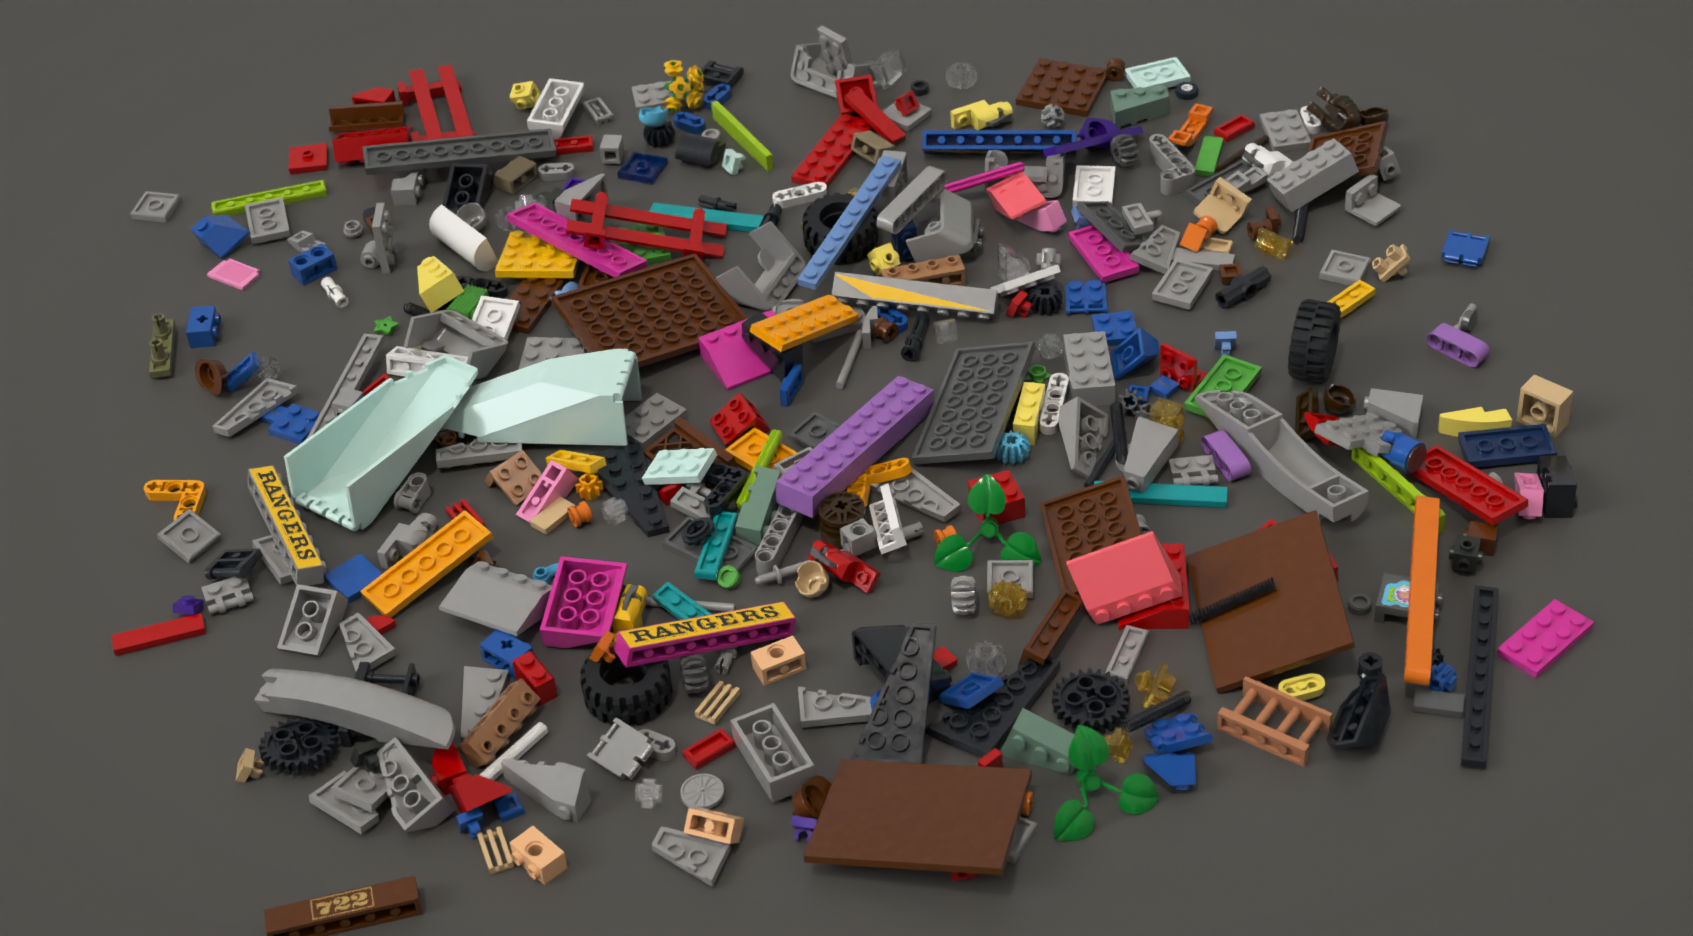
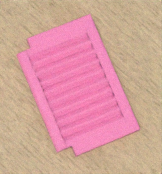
(234, 274)

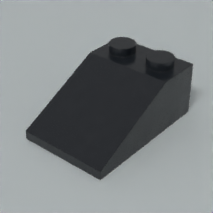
(467, 185)

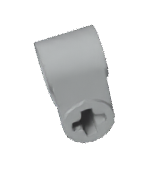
(413, 493)

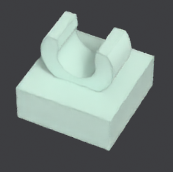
(732, 161)

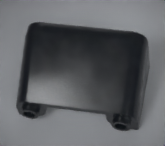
(881, 648)

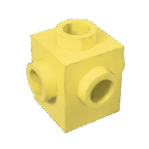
(524, 95)
(883, 258)

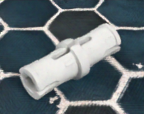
(334, 292)

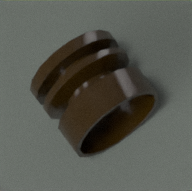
(836, 512)

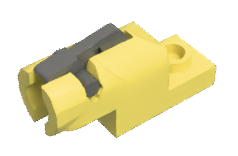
(981, 115)

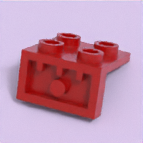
(1180, 367)
(736, 419)

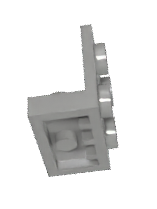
(1367, 204)

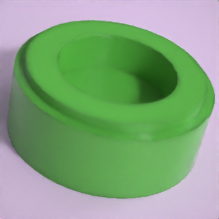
(728, 577)

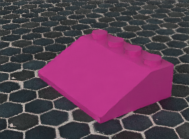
(732, 357)
(582, 601)

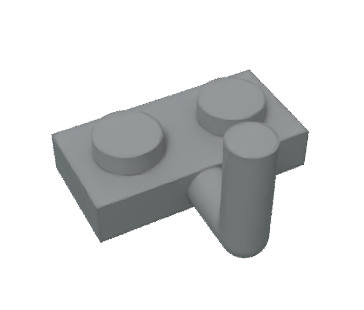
(1140, 220)

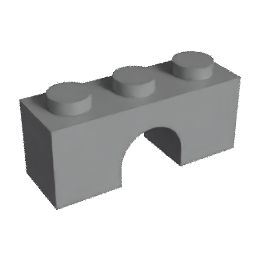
(408, 187)

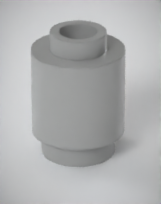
(369, 256)

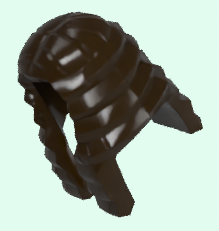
(1342, 109)

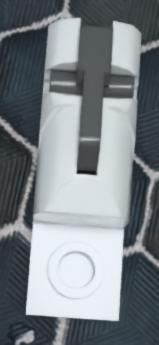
(1265, 160)

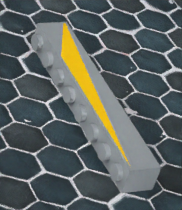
(915, 295)

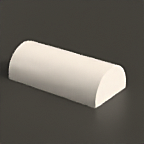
(555, 106)
(462, 239)

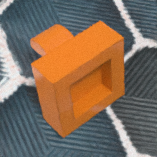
(603, 648)

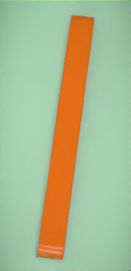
(1422, 591)

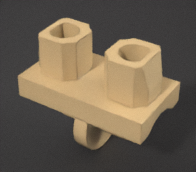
(1395, 263)

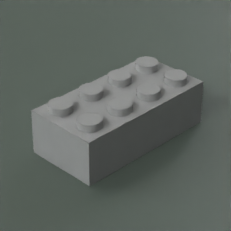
(1312, 175)
(1089, 367)
(772, 751)

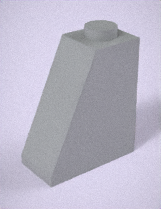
(1396, 407)

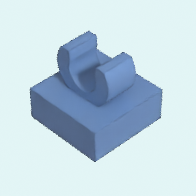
(1079, 219)
(1225, 341)

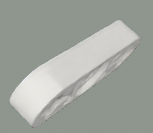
(810, 192)

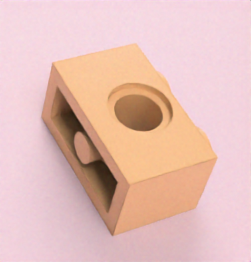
(778, 660)
(714, 825)
(538, 855)

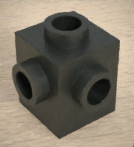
(1466, 554)

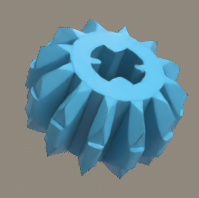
(1013, 448)

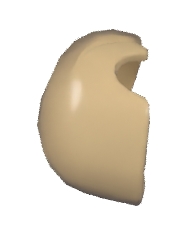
(812, 579)

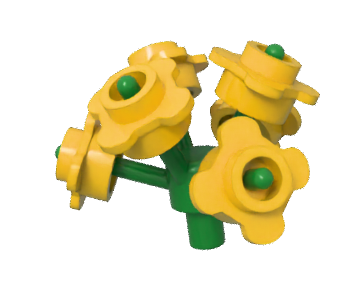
(679, 87)

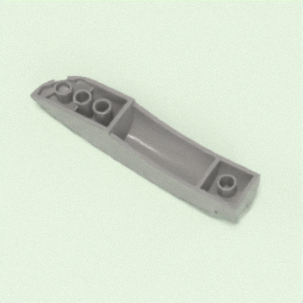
(1283, 456)
(356, 706)

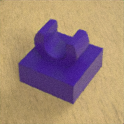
(803, 825)

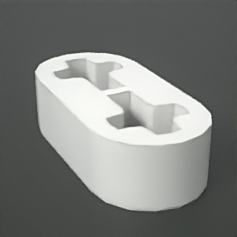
(1309, 120)

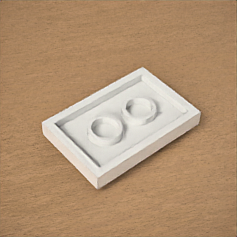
(1094, 184)
(1027, 280)
(496, 314)

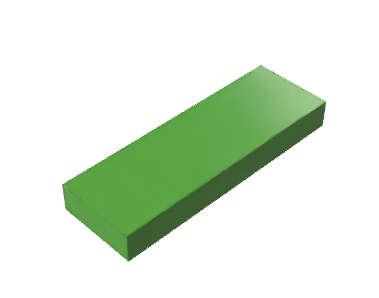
(1208, 156)

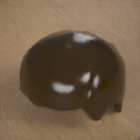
(1374, 115)
(1339, 399)

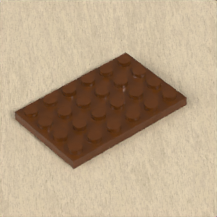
(1088, 522)

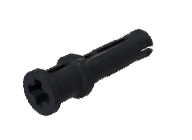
(914, 341)

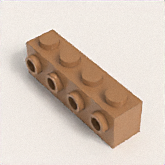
(942, 271)
(498, 724)

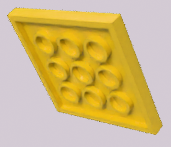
(533, 258)

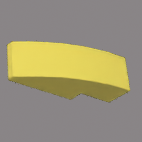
(1473, 420)

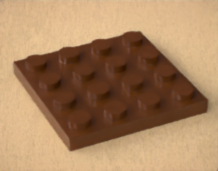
(1062, 84)
(1363, 142)

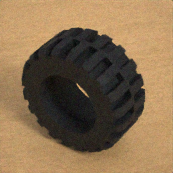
(821, 218)
(1314, 341)
(629, 703)

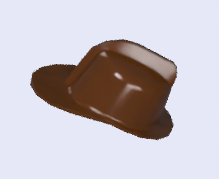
(211, 375)
(811, 797)

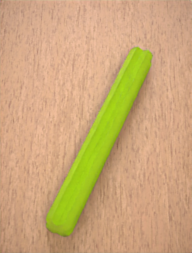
(763, 461)

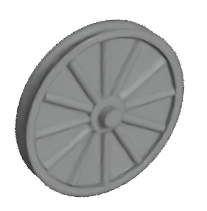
(702, 791)

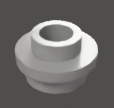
(352, 229)

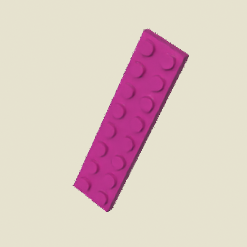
(552, 229)

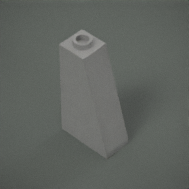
(1148, 452)

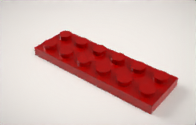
(831, 152)
(1469, 486)

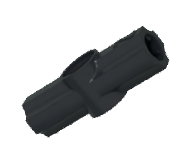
(1243, 287)

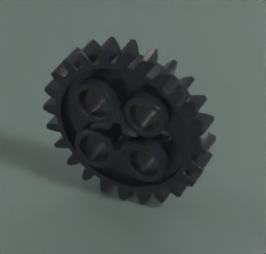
(1090, 700)
(281, 750)

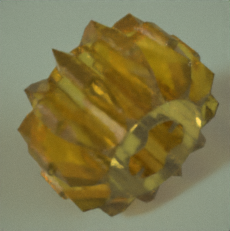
(1007, 598)

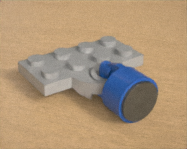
(1376, 438)

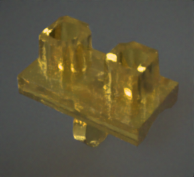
(1273, 244)
(1146, 681)

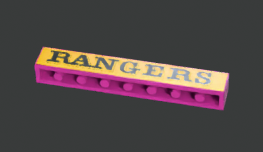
(704, 634)

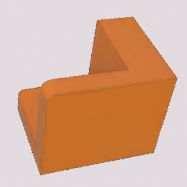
(1194, 237)

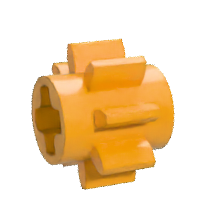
(589, 486)

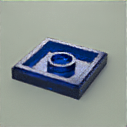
(642, 168)

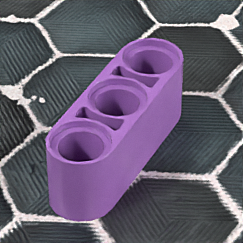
(1458, 345)
(1226, 455)

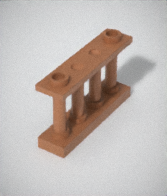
(1269, 739)

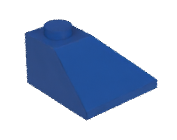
(219, 234)
(1134, 353)
(1174, 768)

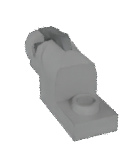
(406, 539)

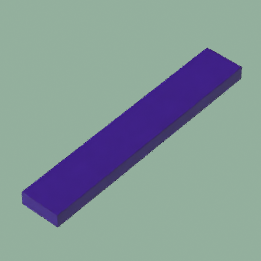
(1090, 141)

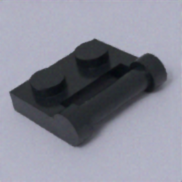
(720, 74)
(233, 563)

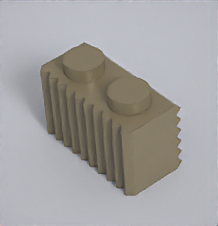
(870, 145)
(516, 175)

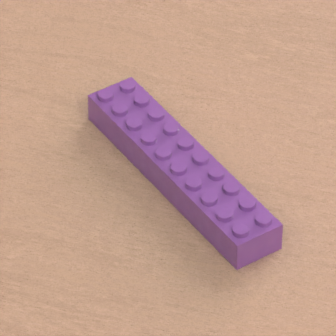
(854, 445)

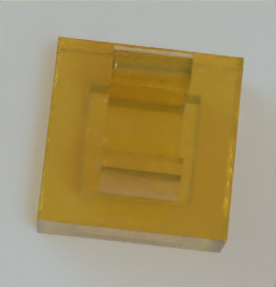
(1119, 745)

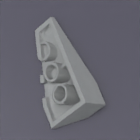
(1082, 433)
(558, 788)
(413, 794)

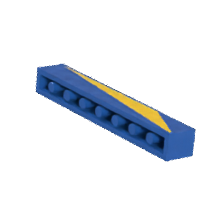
(1003, 140)

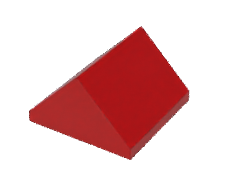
(847, 85)

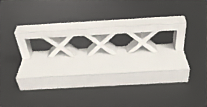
(404, 359)
(893, 522)

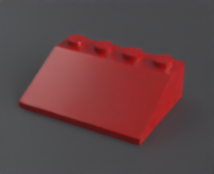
(350, 145)
(1169, 614)

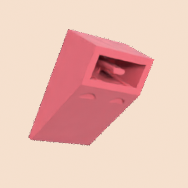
(1015, 196)

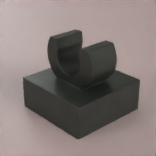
(366, 755)

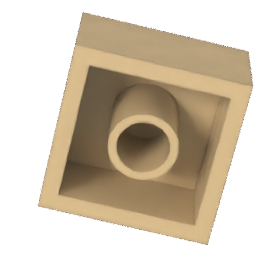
(1544, 404)

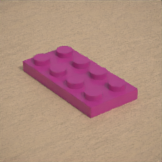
(1102, 255)
(1545, 638)

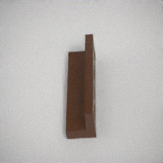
(366, 116)
(1052, 627)

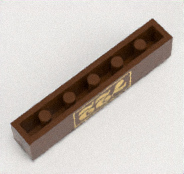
(346, 910)

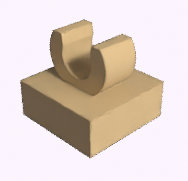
(247, 766)

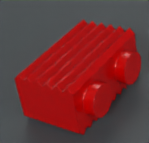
(536, 677)

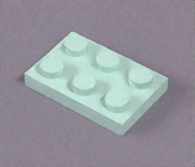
(1163, 73)
(679, 466)

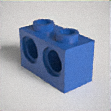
(312, 264)

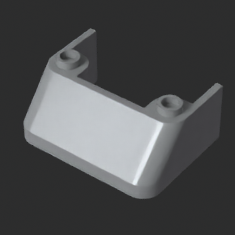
(948, 236)
(781, 272)
(457, 336)

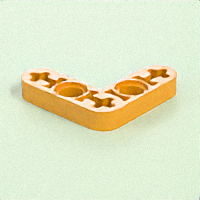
(877, 474)
(190, 493)

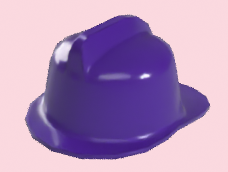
(1095, 127)

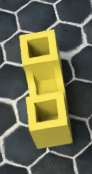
(1029, 410)

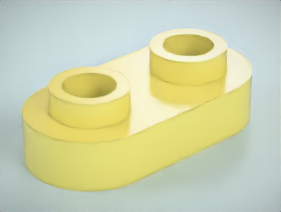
(1303, 686)

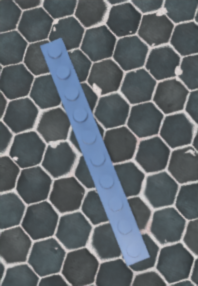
(848, 223)

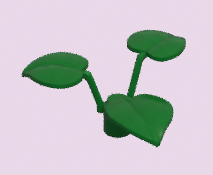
(986, 498)
(1086, 751)

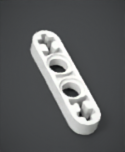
(1053, 403)

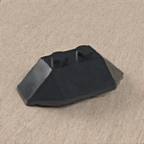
(1362, 715)

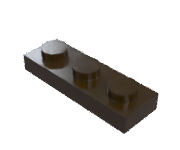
(1305, 402)

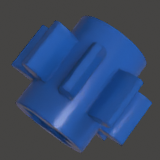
(1442, 677)

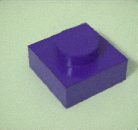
(188, 605)

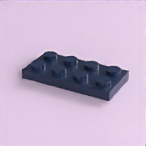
(1506, 445)

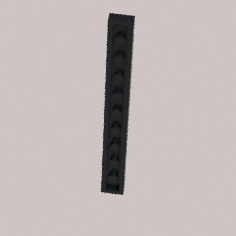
(1479, 677)

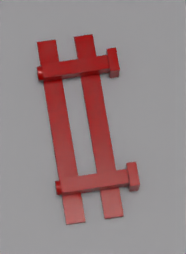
(423, 94)
(596, 232)

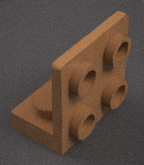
(515, 477)

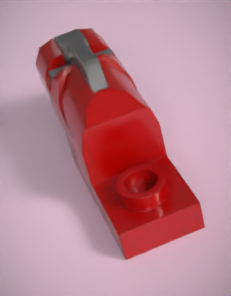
(844, 565)

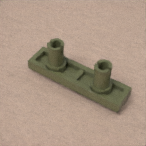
(161, 346)

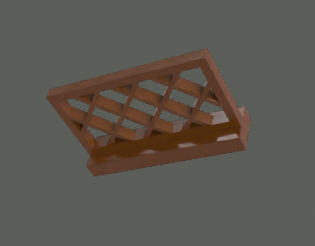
(691, 438)

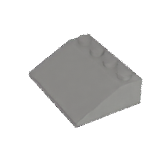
(497, 598)

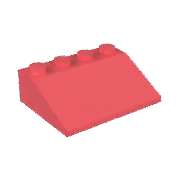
(1125, 578)

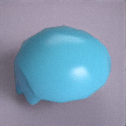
(653, 117)

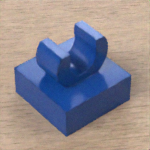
(470, 822)

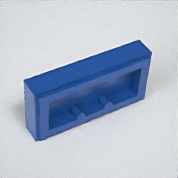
(242, 371)
(791, 385)

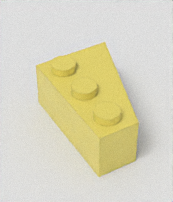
(437, 283)

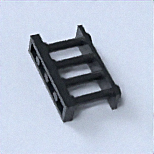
(409, 681)

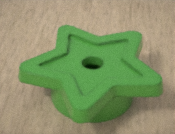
(386, 326)
(1037, 374)

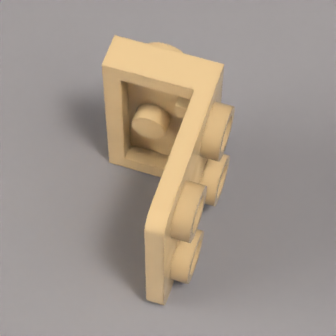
(1223, 204)

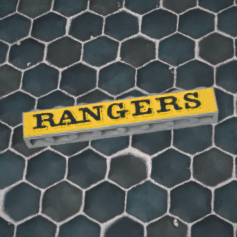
(286, 526)

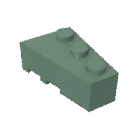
(1139, 103)
(761, 507)
(1039, 743)

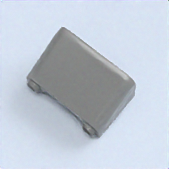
(811, 71)
(1046, 178)

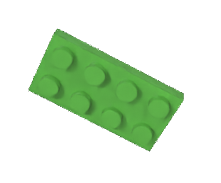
(1226, 376)

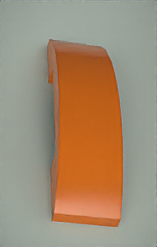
(1193, 127)

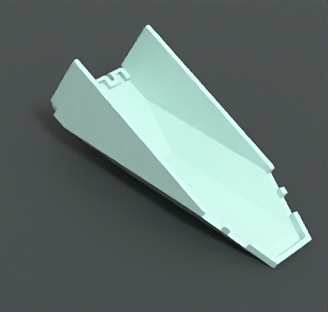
(553, 402)
(370, 448)

